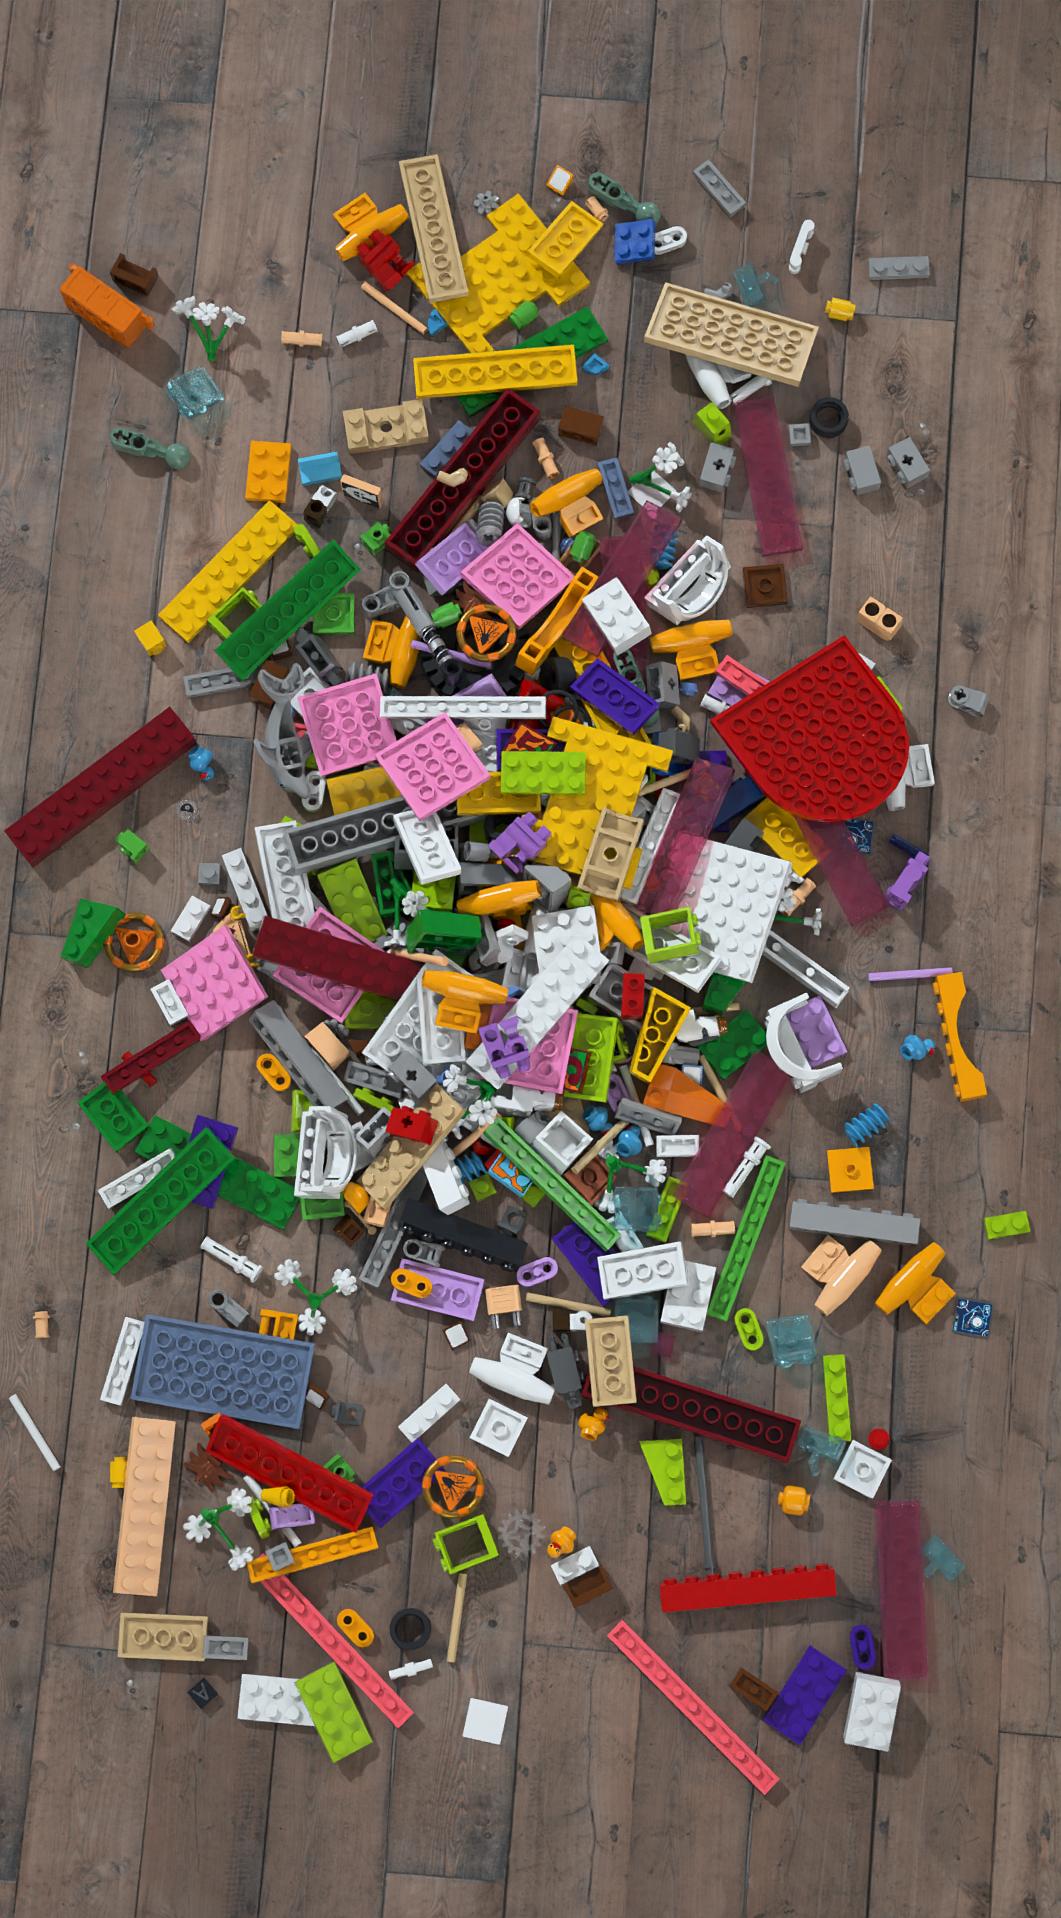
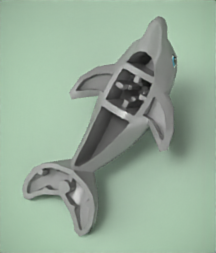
(282, 747)

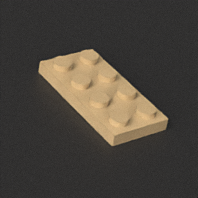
(610, 1361)
(162, 1636)

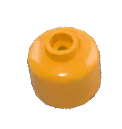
(794, 1500)

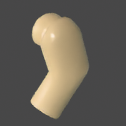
(453, 479)
(683, 719)

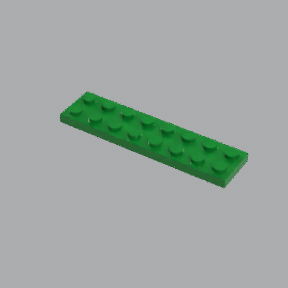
(577, 330)
(287, 610)
(242, 1183)
(160, 1200)

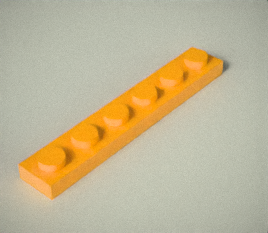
(316, 1554)

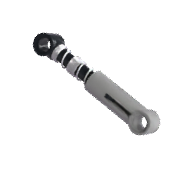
(425, 627)

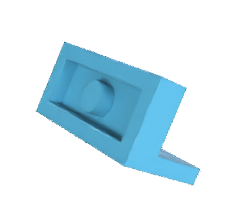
(320, 468)

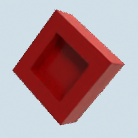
(483, 1148)

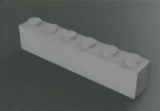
(297, 1056)
(854, 1223)

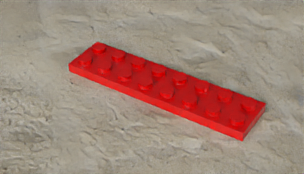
(282, 1467)

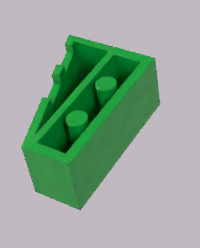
(384, 872)
(443, 929)
(89, 931)
(722, 993)

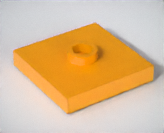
(850, 1169)

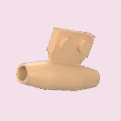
(841, 1272)

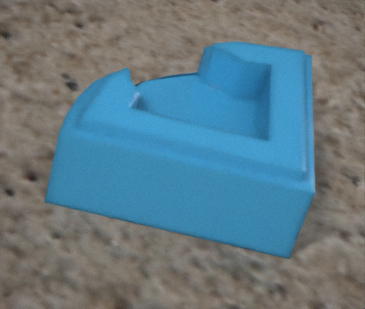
(436, 323)
(595, 365)

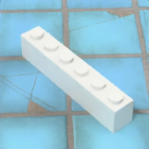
(442, 1172)

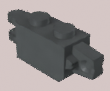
(319, 656)
(564, 1371)

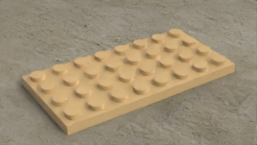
(731, 334)

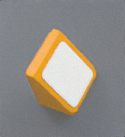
(560, 180)

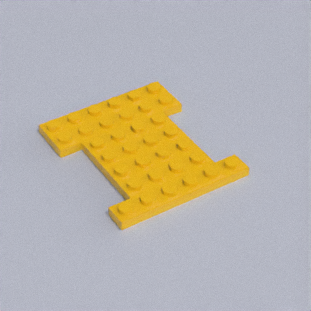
(501, 277)
(611, 781)

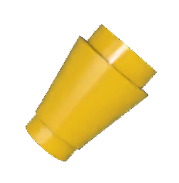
(278, 1496)

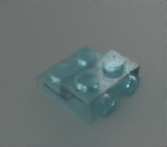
(194, 392)
(637, 1209)
(641, 1316)
(791, 1340)

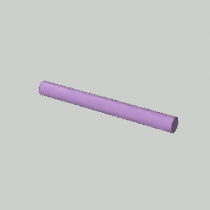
(457, 655)
(909, 974)

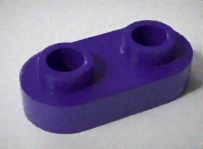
(862, 1647)

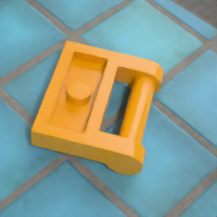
(284, 1326)

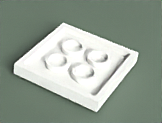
(557, 928)

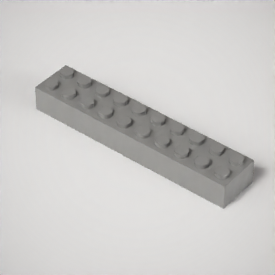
(355, 834)

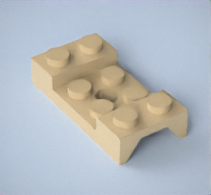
(365, 431)
(608, 876)

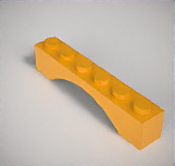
(547, 636)
(968, 1079)

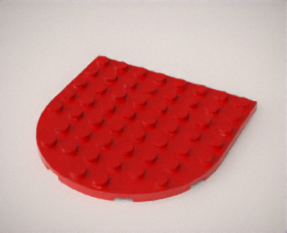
(820, 737)

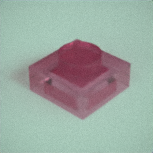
(664, 1346)

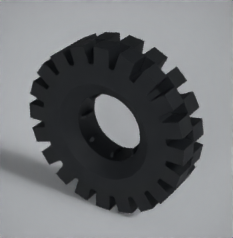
(503, 670)

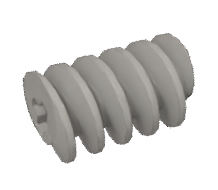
(490, 523)
(355, 673)

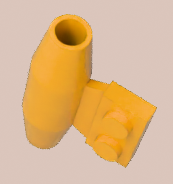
(361, 219)
(570, 499)
(393, 645)
(693, 646)
(501, 900)
(615, 920)
(462, 998)
(917, 1286)

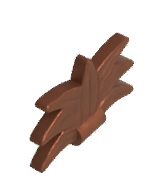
(469, 600)
(207, 1468)

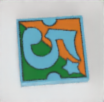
(509, 1175)

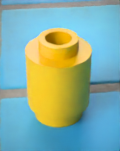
(840, 309)
(118, 1472)

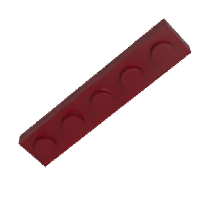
(151, 1057)

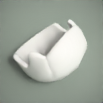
(519, 513)

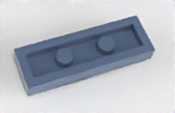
(445, 449)
(615, 489)

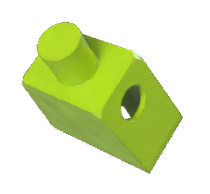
(712, 422)

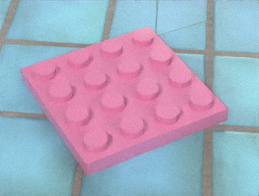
(517, 575)
(346, 724)
(432, 766)
(215, 982)
(328, 996)
(548, 1058)

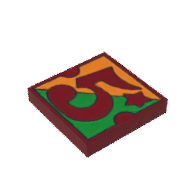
(528, 739)
(577, 1070)

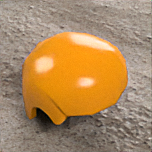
(356, 1196)

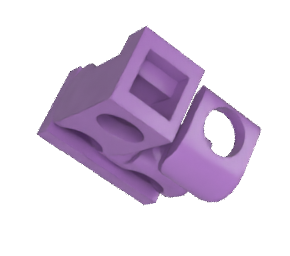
(522, 836)
(912, 874)
(508, 1052)

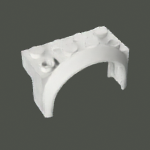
(699, 559)
(787, 1051)
(341, 1157)

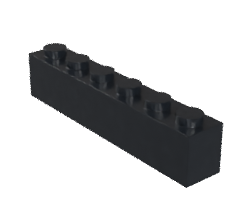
(462, 1235)

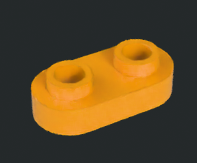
(274, 1072)
(411, 1283)
(355, 1628)

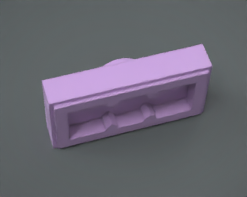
(291, 1516)

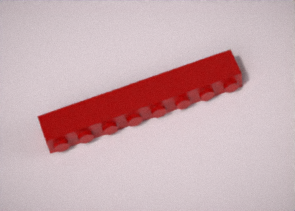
(747, 1588)

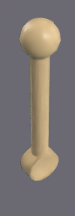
(371, 1230)

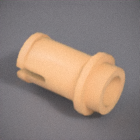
(597, 210)
(41, 1324)

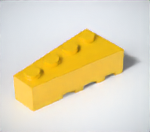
(657, 1031)

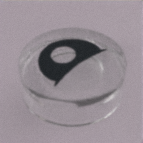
(187, 810)

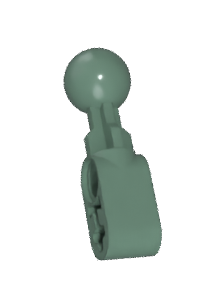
(624, 201)
(176, 455)
(638, 681)

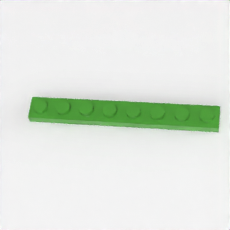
(551, 1184)
(745, 1238)

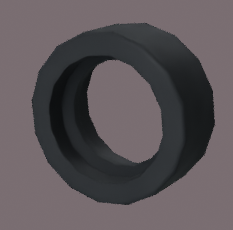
(829, 402)
(394, 1631)

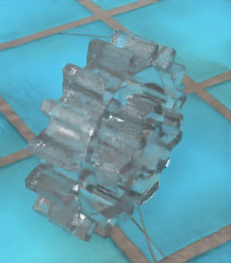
(523, 1542)

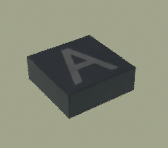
(202, 1693)

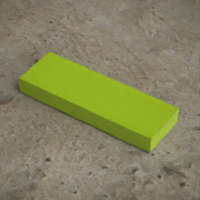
(667, 1210)

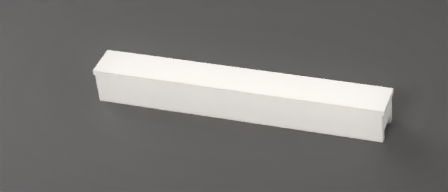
(804, 970)

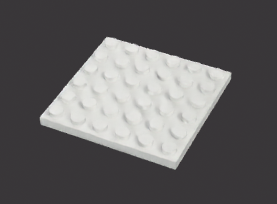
(734, 904)

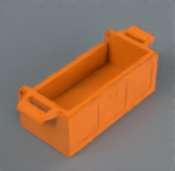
(104, 307)

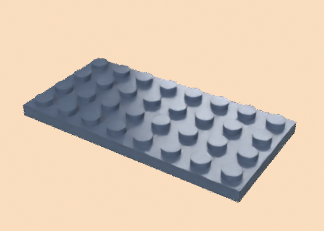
(223, 1371)

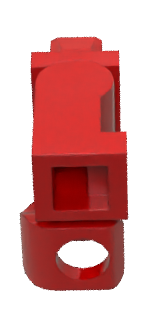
(377, 260)
(531, 689)

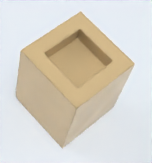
(498, 492)

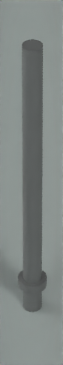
(704, 1506)

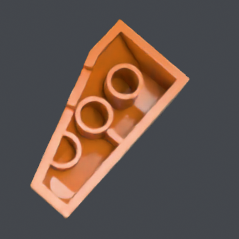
(681, 1096)

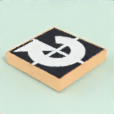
(361, 491)

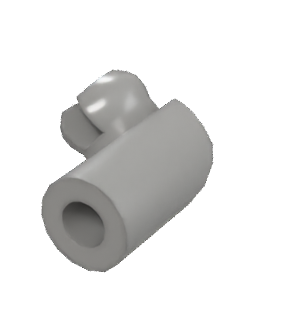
(722, 293)

